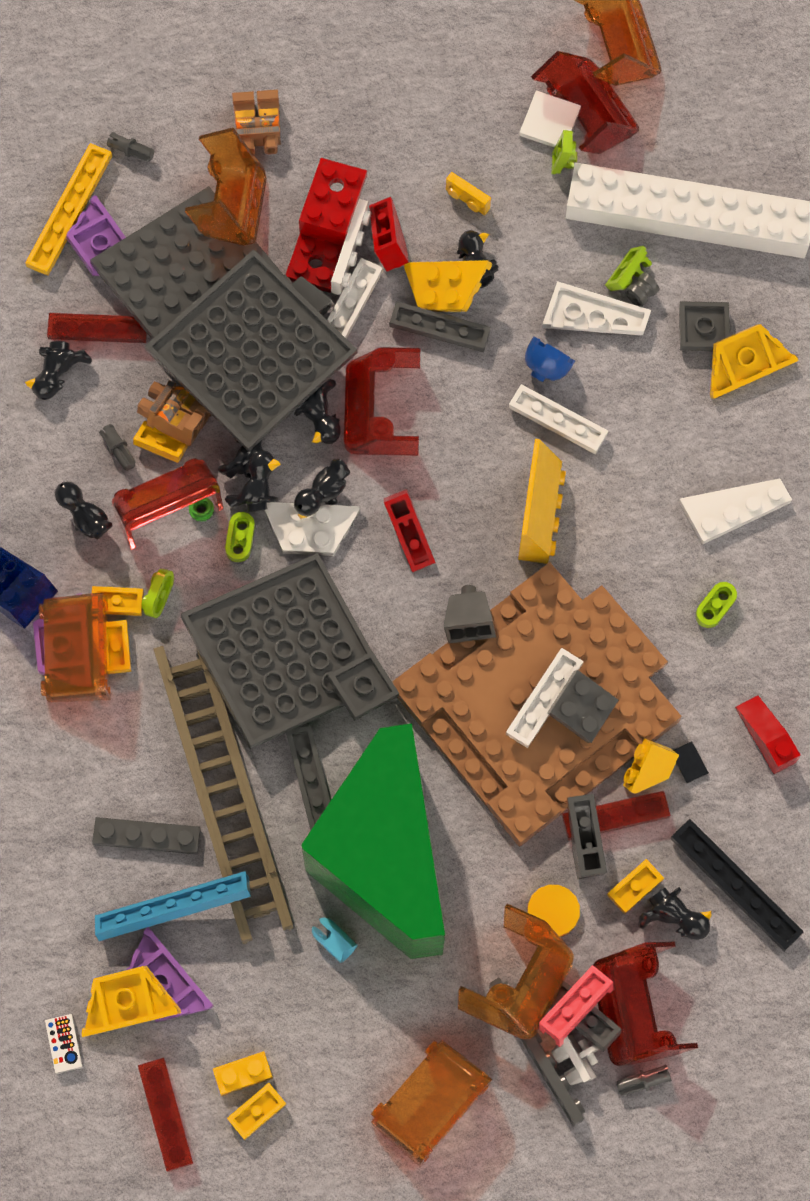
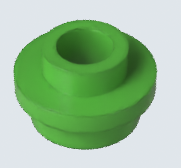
(207, 503)

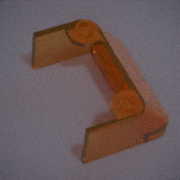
(625, 39)
(238, 193)
(523, 1007)

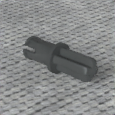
(130, 147)
(117, 447)
(643, 1080)

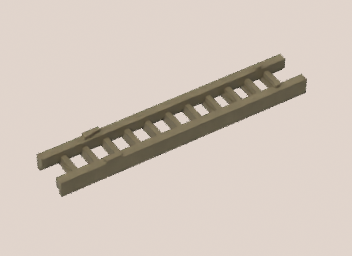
(241, 781)

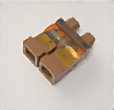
(262, 129)
(174, 412)

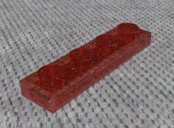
(95, 328)
(628, 812)
(165, 1114)

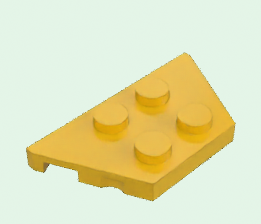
(445, 284)
(745, 359)
(127, 1000)

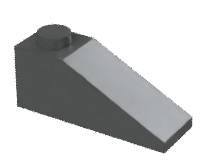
(586, 837)

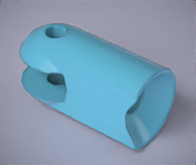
(337, 942)

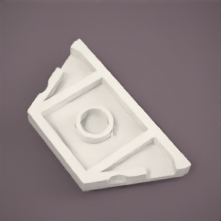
(314, 534)

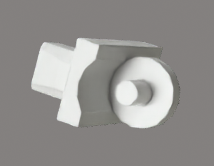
(570, 1049)

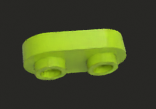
(240, 538)
(160, 588)
(715, 606)

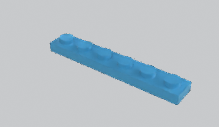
(172, 906)

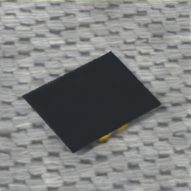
(690, 762)

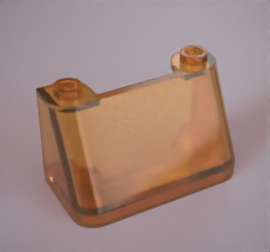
(75, 648)
(430, 1101)

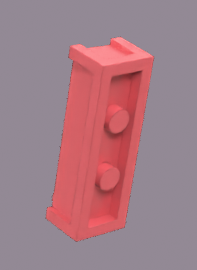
(575, 1004)

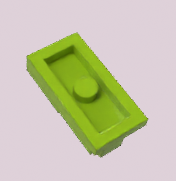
(564, 153)
(627, 268)

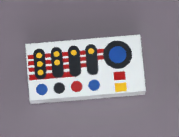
(63, 1044)

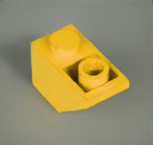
(651, 766)

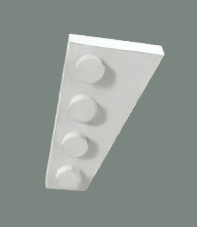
(591, 312)
(731, 508)

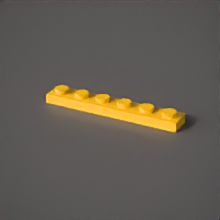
(68, 209)

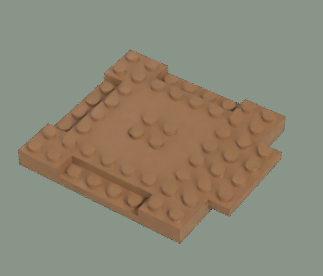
(477, 687)

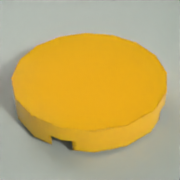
(555, 906)

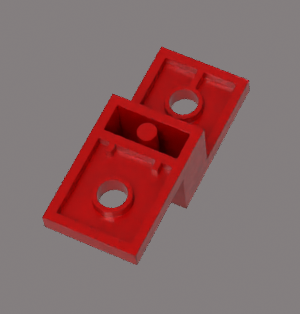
(325, 222)

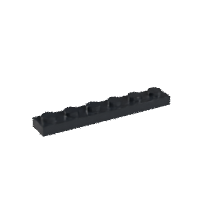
(736, 885)

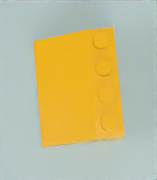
(541, 505)

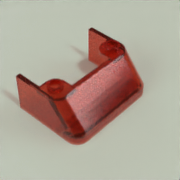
(601, 110)
(362, 430)
(164, 496)
(631, 1006)

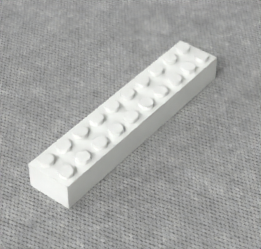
(689, 210)

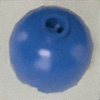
(547, 361)

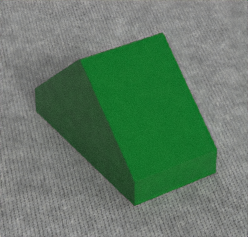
(377, 846)

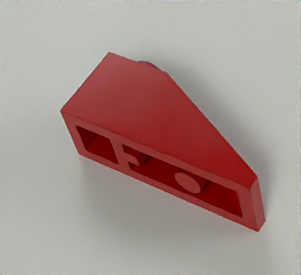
(388, 235)
(409, 530)
(768, 734)

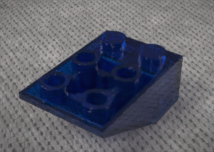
(22, 589)

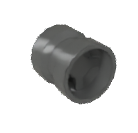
(642, 290)

